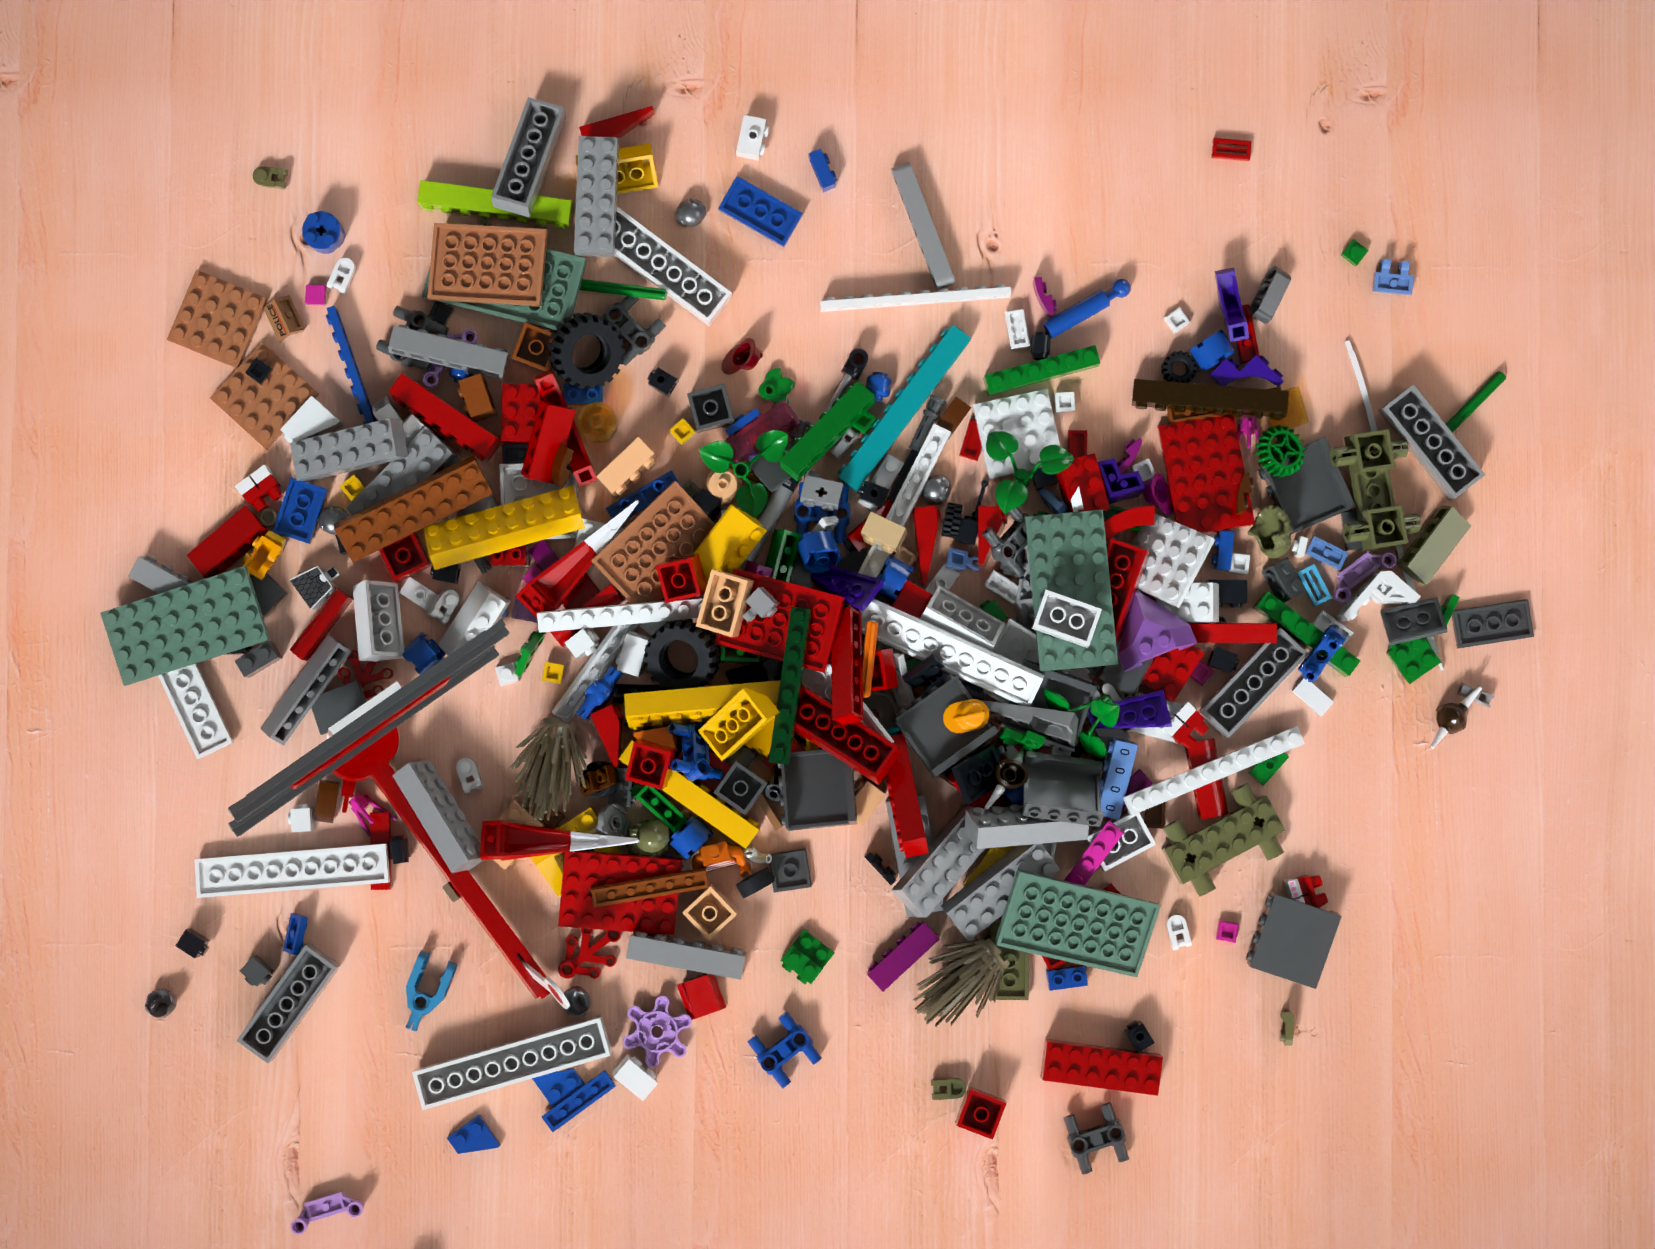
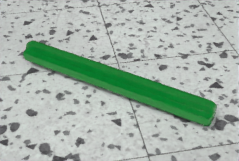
(623, 289)
(1476, 401)

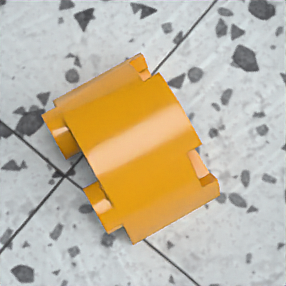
(262, 557)

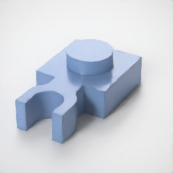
(959, 560)

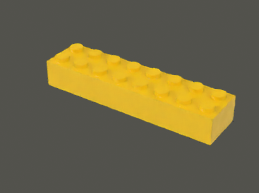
(503, 527)
(687, 704)
(706, 805)

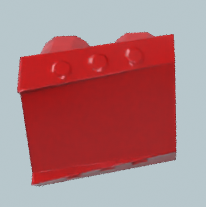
(701, 995)

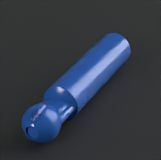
(1085, 308)

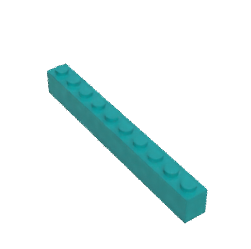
(904, 408)

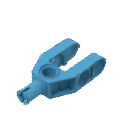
(413, 993)

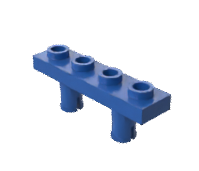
(645, 495)

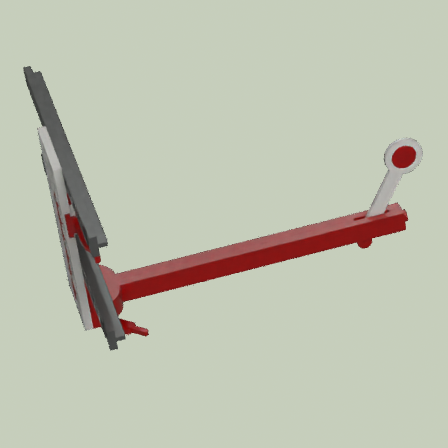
(363, 748)

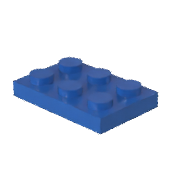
(300, 510)

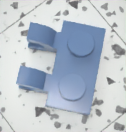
(1393, 283)

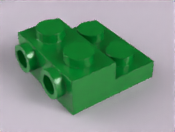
(1413, 658)
(806, 957)

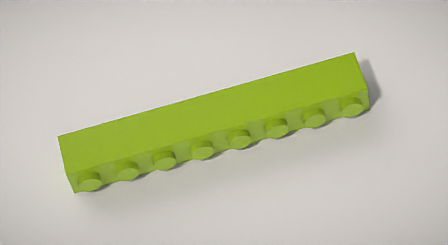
(478, 201)

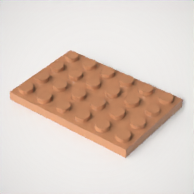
(487, 264)
(661, 532)

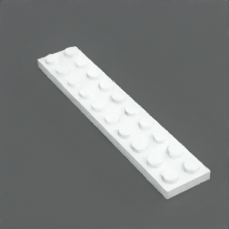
(958, 655)
(292, 870)

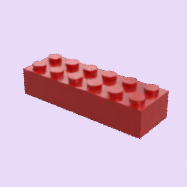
(448, 419)
(1125, 572)
(850, 743)
(905, 803)
(1101, 1067)

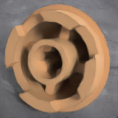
(723, 485)

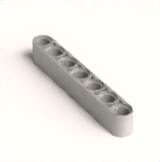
(923, 225)

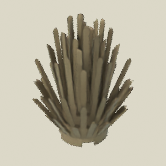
(551, 773)
(969, 976)

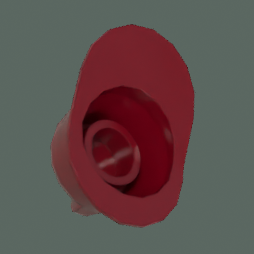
(743, 356)

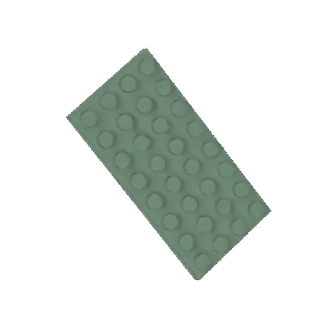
(560, 292)
(1072, 560)
(185, 626)
(1077, 923)

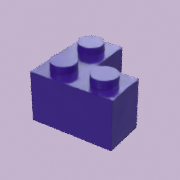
(1119, 486)

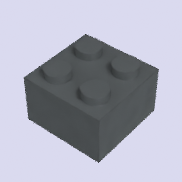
(710, 408)
(740, 787)

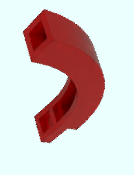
(580, 462)
(1127, 519)

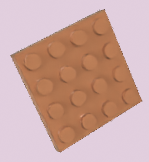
(217, 319)
(264, 407)

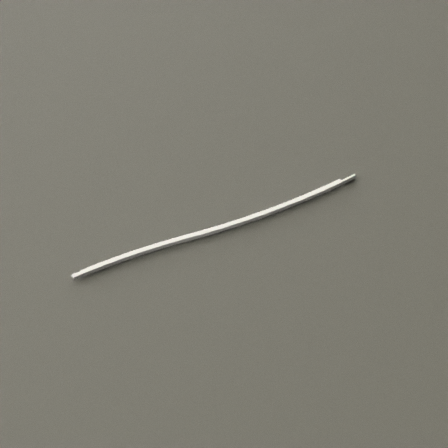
(1372, 424)

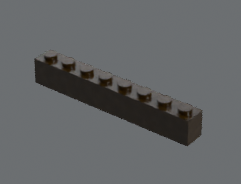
(1210, 398)

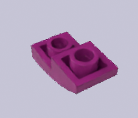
(1045, 301)
(1131, 452)
(543, 554)

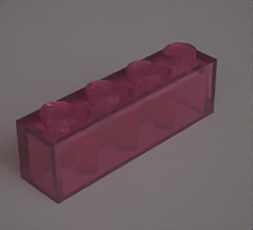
(779, 417)

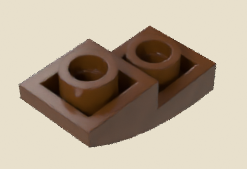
(954, 415)
(560, 473)
(1244, 488)
(598, 780)
(326, 801)

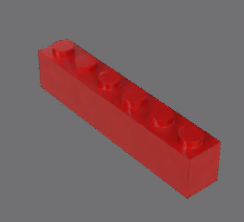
(847, 669)

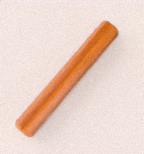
(868, 656)

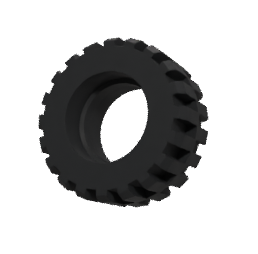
(607, 361)
(698, 638)

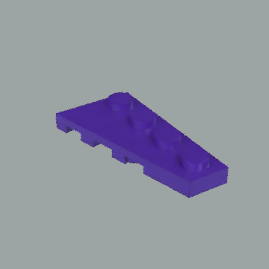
(855, 587)
(1140, 712)

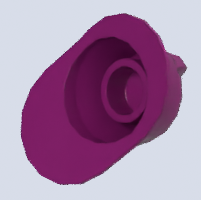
(1158, 493)

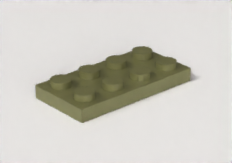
(1016, 976)

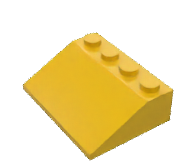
(583, 823)

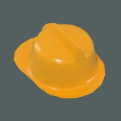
(966, 716)

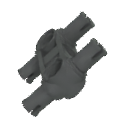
(412, 319)
(631, 330)
(1010, 544)
(1096, 1138)

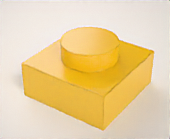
(682, 431)
(352, 487)
(277, 539)
(553, 672)

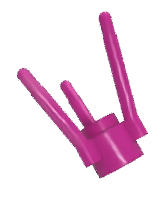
(1248, 427)
(359, 805)

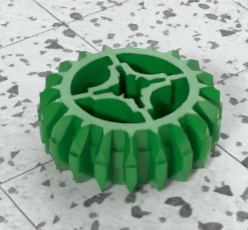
(1275, 454)

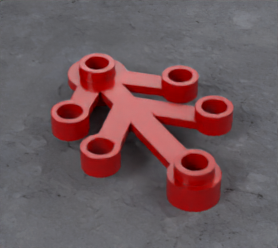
(364, 676)
(586, 955)

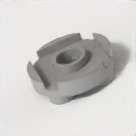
(613, 814)

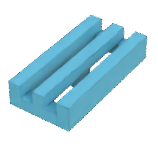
(1320, 581)

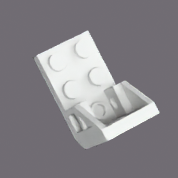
(1392, 592)

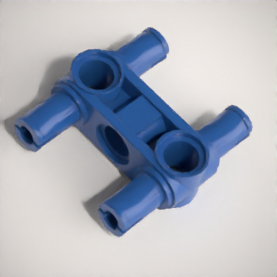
(816, 513)
(1314, 664)
(599, 693)
(695, 753)
(784, 1049)

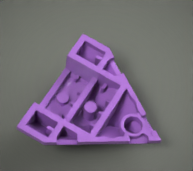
(1151, 632)

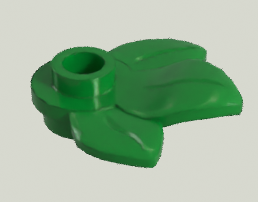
(778, 385)

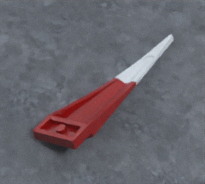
(555, 583)
(514, 841)

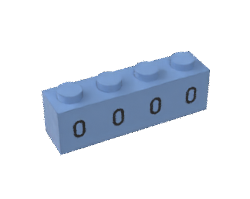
(1116, 775)

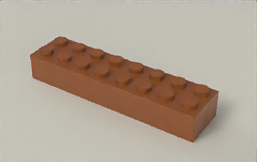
(412, 508)

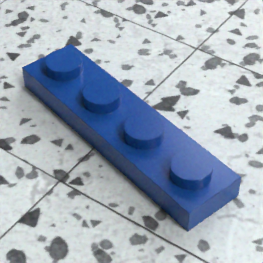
(578, 1101)

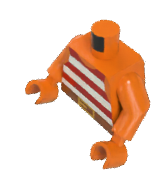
(720, 856)

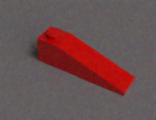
(617, 125)
(926, 528)

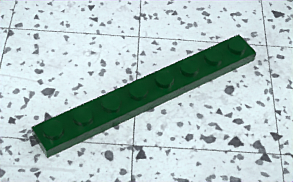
(790, 685)

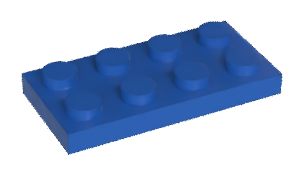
(760, 211)

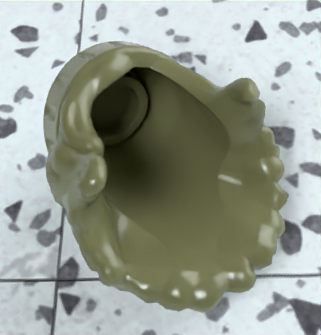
(1272, 531)
(652, 837)

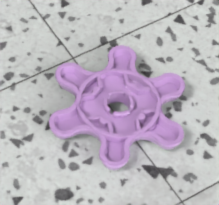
(652, 1044)

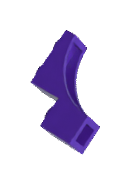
(1230, 305)
(1256, 367)

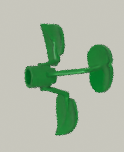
(718, 458)
(1013, 494)
(1102, 708)

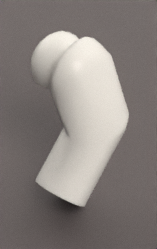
(756, 856)

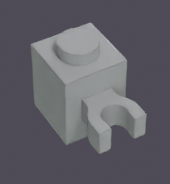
(761, 604)

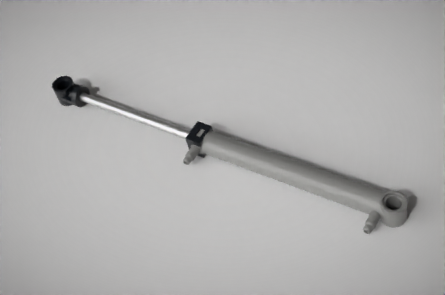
(780, 497)

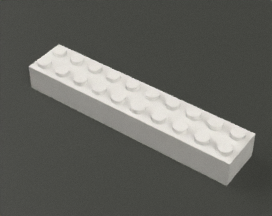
(512, 1062)

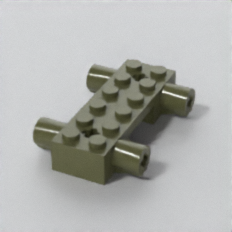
(1369, 462)
(1223, 839)

